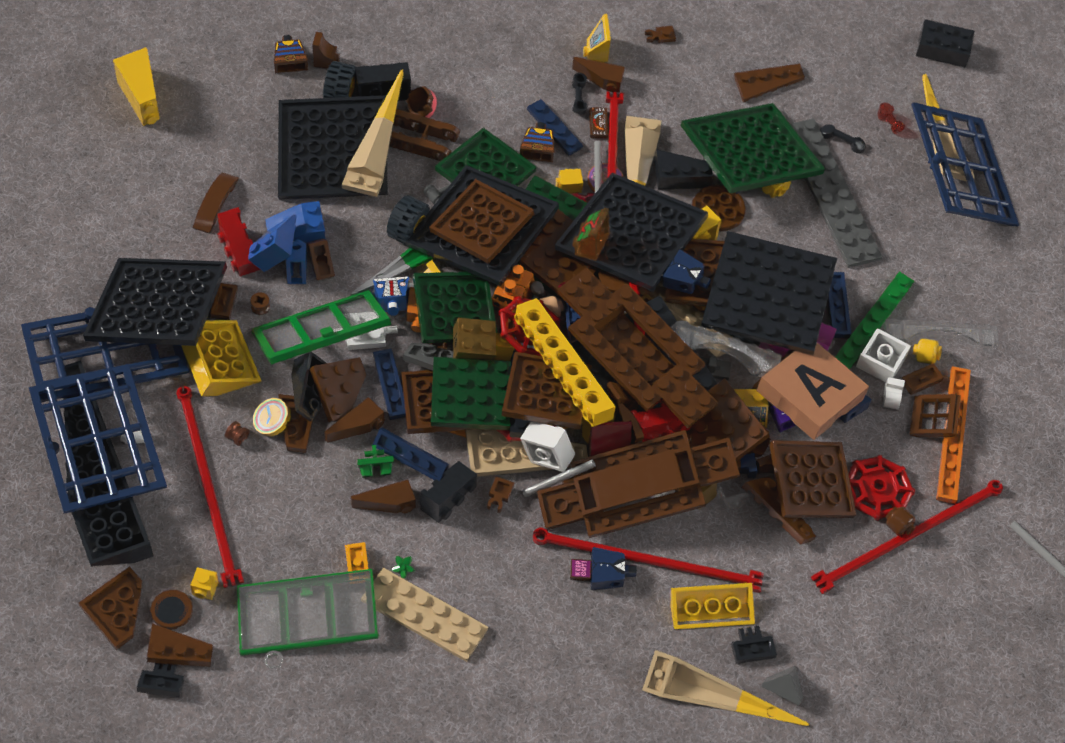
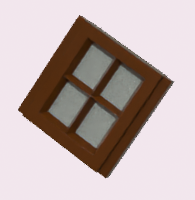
(935, 415)

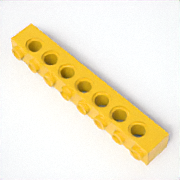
(564, 362)

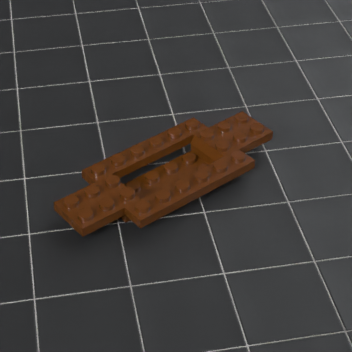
(629, 354)
(636, 474)

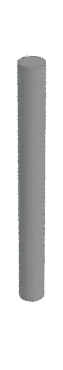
(598, 165)
(559, 478)
(1038, 547)

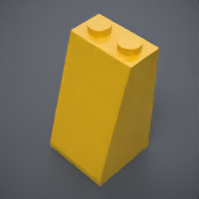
(136, 82)

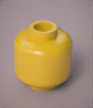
(927, 351)

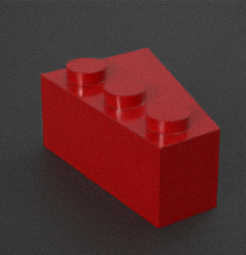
(236, 240)
(658, 422)

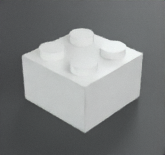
(883, 355)
(548, 446)

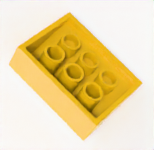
(221, 359)

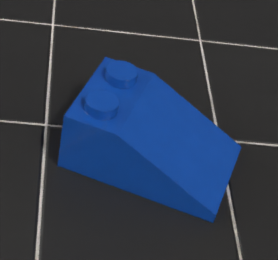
(308, 222)
(273, 245)

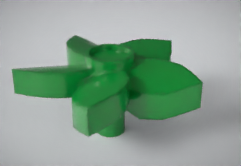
(403, 566)

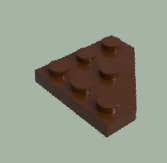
(338, 386)
(115, 607)

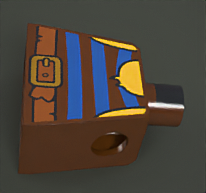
(289, 56)
(538, 143)

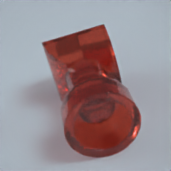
(886, 113)

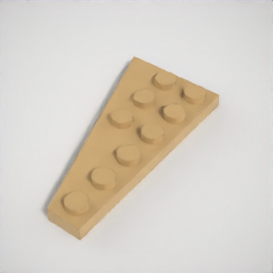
(493, 455)

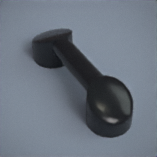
(578, 83)
(858, 144)

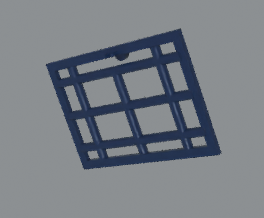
(940, 157)
(104, 348)
(53, 448)

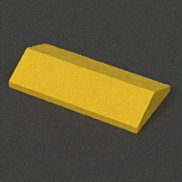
(712, 603)

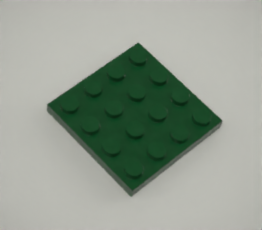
(488, 155)
(450, 296)
(469, 393)

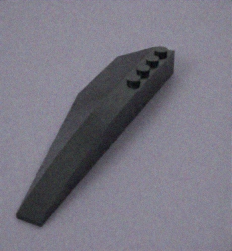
(112, 530)

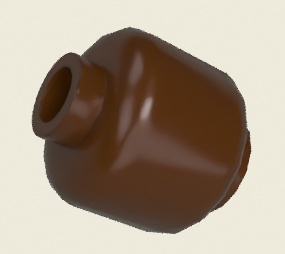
(900, 521)

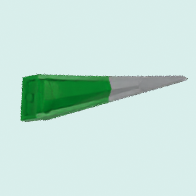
(408, 260)

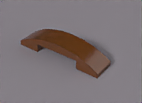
(214, 201)

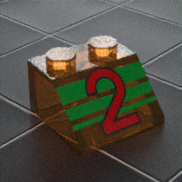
(592, 235)

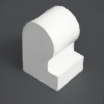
(893, 393)

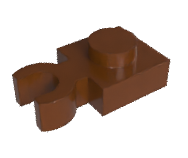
(662, 34)
(500, 491)

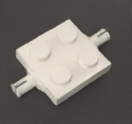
(372, 339)

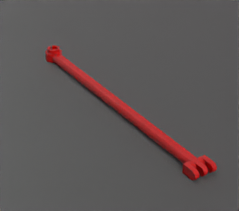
(613, 130)
(652, 559)
(230, 572)
(828, 579)

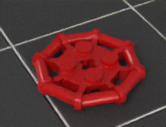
(506, 313)
(889, 481)

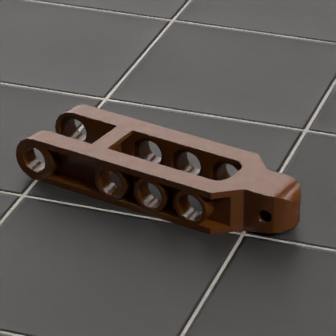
(426, 126)

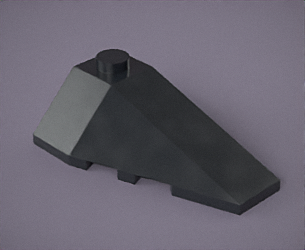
(304, 389)

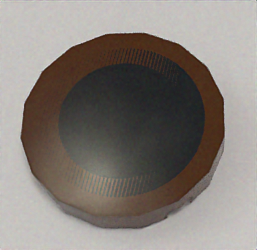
(171, 609)

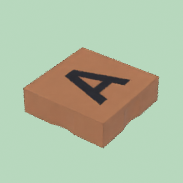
(812, 389)

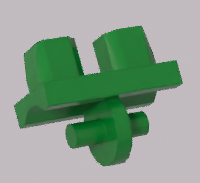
(366, 464)

